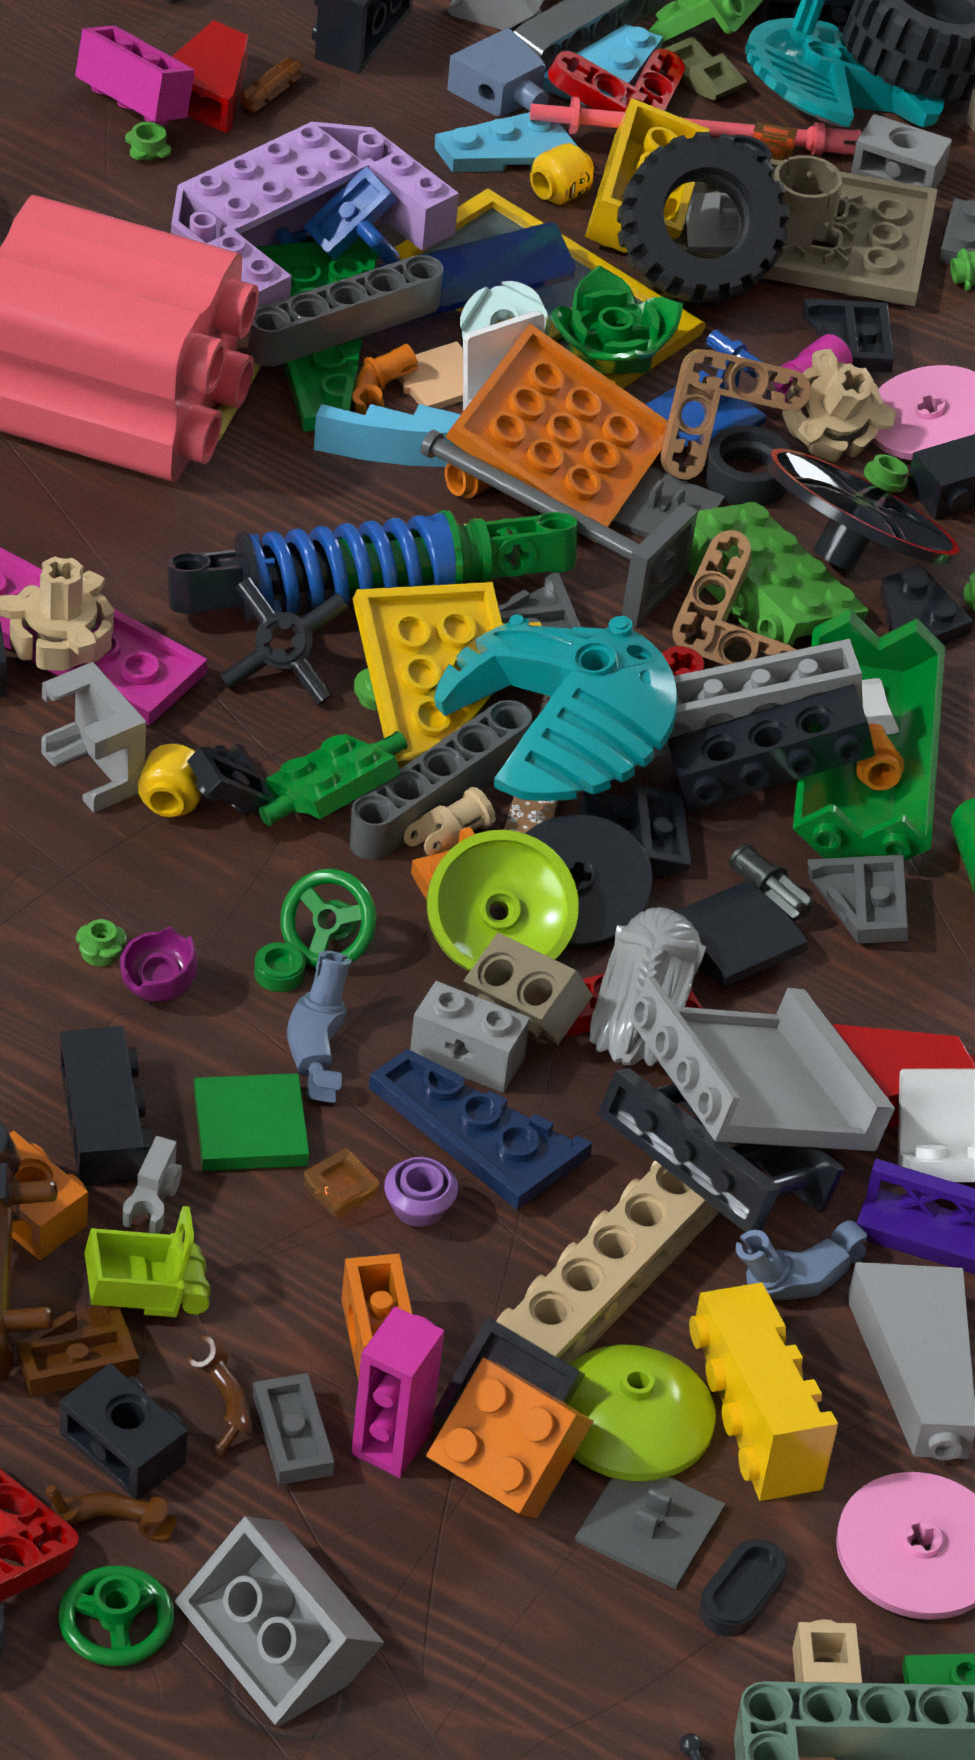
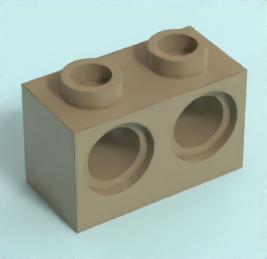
(530, 982)

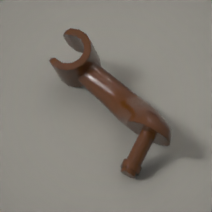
(235, 1398)
(154, 1524)

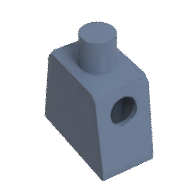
(498, 74)

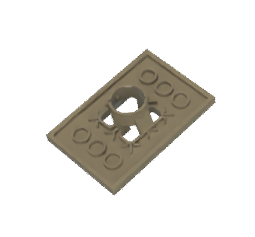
(876, 239)

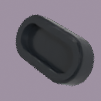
(743, 1587)

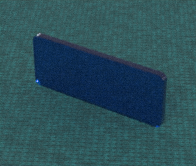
(527, 256)

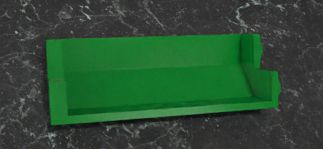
(834, 807)

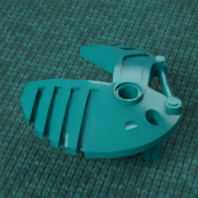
(816, 74)
(605, 707)

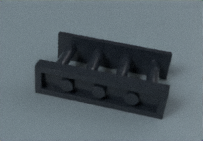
(713, 1168)

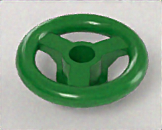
(346, 914)
(115, 1588)

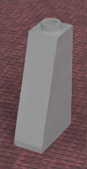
(921, 1350)

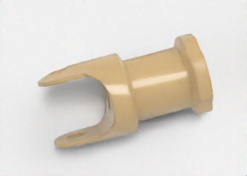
(444, 823)

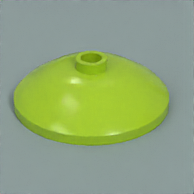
(507, 872)
(646, 1413)

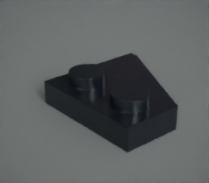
(860, 325)
(917, 595)
(231, 778)

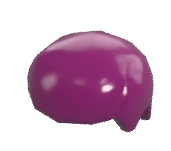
(159, 965)

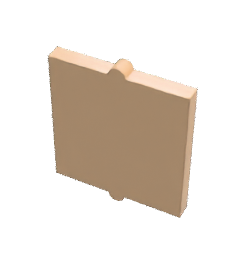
(439, 377)

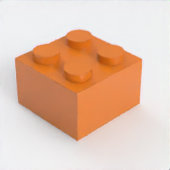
(509, 1438)

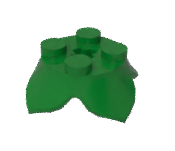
(612, 328)

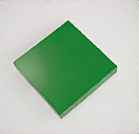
(250, 1122)

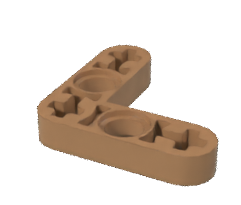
(708, 395)
(719, 633)

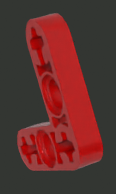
(584, 79)
(24, 1533)

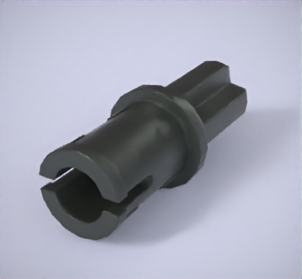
(771, 881)

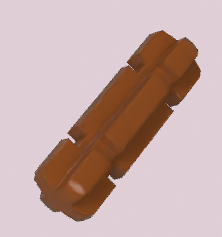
(271, 84)

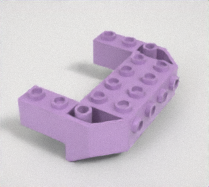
(291, 181)

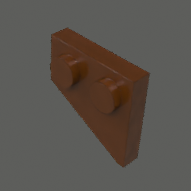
(76, 1350)

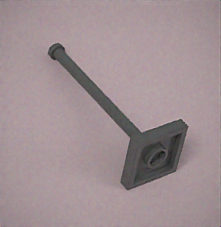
(655, 564)

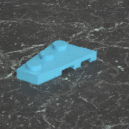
(620, 53)
(498, 143)

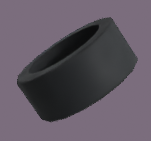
(743, 443)

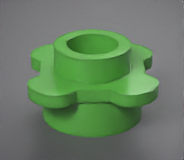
(148, 141)

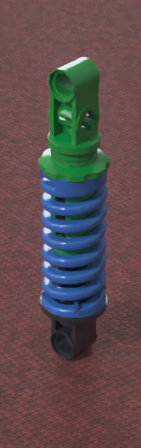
(373, 557)

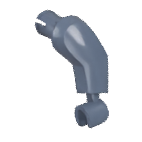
(315, 1024)
(802, 1274)

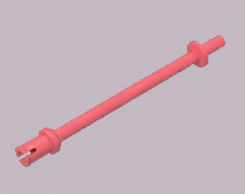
(815, 138)

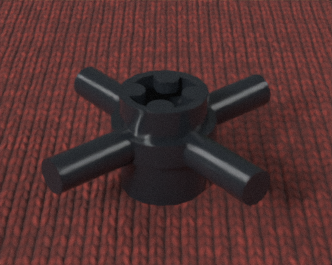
(274, 623)

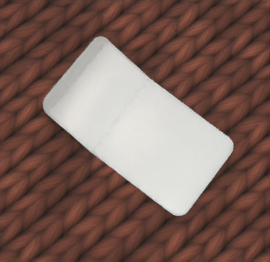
(876, 705)

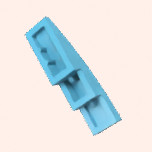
(381, 433)

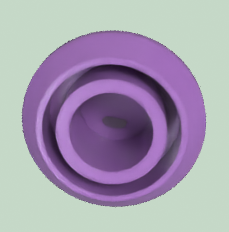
(420, 1190)

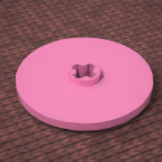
(930, 407)
(878, 1551)

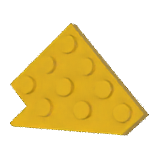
(408, 646)

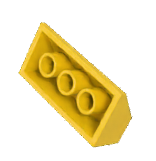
(637, 136)

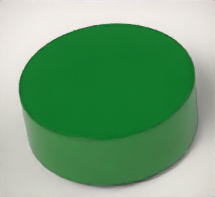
(279, 967)

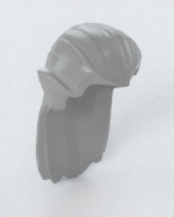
(651, 945)

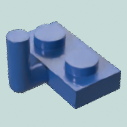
(353, 215)

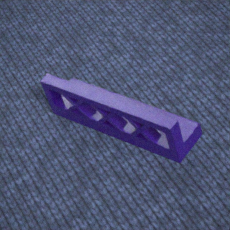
(915, 1221)

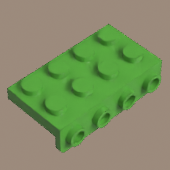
(686, 14)
(785, 586)

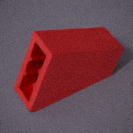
(220, 69)
(889, 1051)

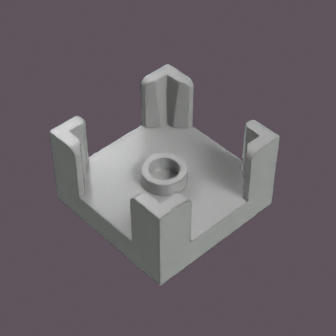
(103, 728)

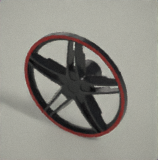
(856, 516)

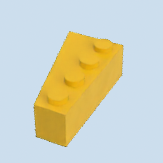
(763, 1392)

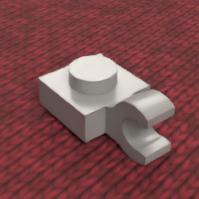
(156, 1179)

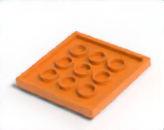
(561, 427)

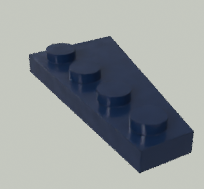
(495, 1143)

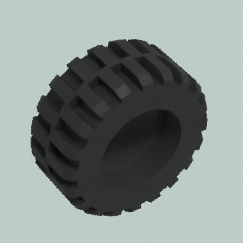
(916, 44)
(736, 174)

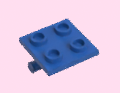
(730, 411)

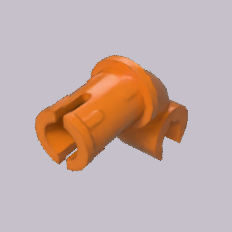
(379, 372)

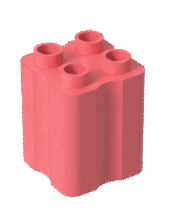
(119, 338)

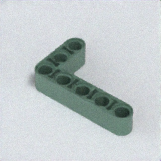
(856, 1722)

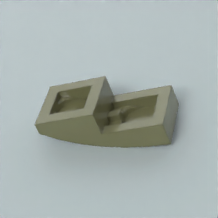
(706, 74)

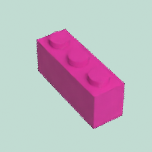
(134, 74)
(397, 1391)

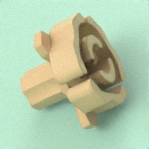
(839, 405)
(63, 616)

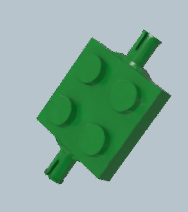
(332, 776)

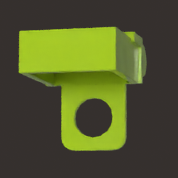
(148, 1270)

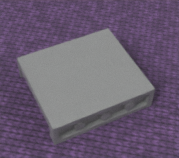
(765, 1074)

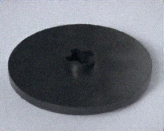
(613, 870)

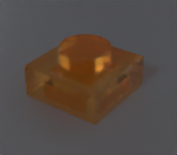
(778, 139)
(341, 1183)

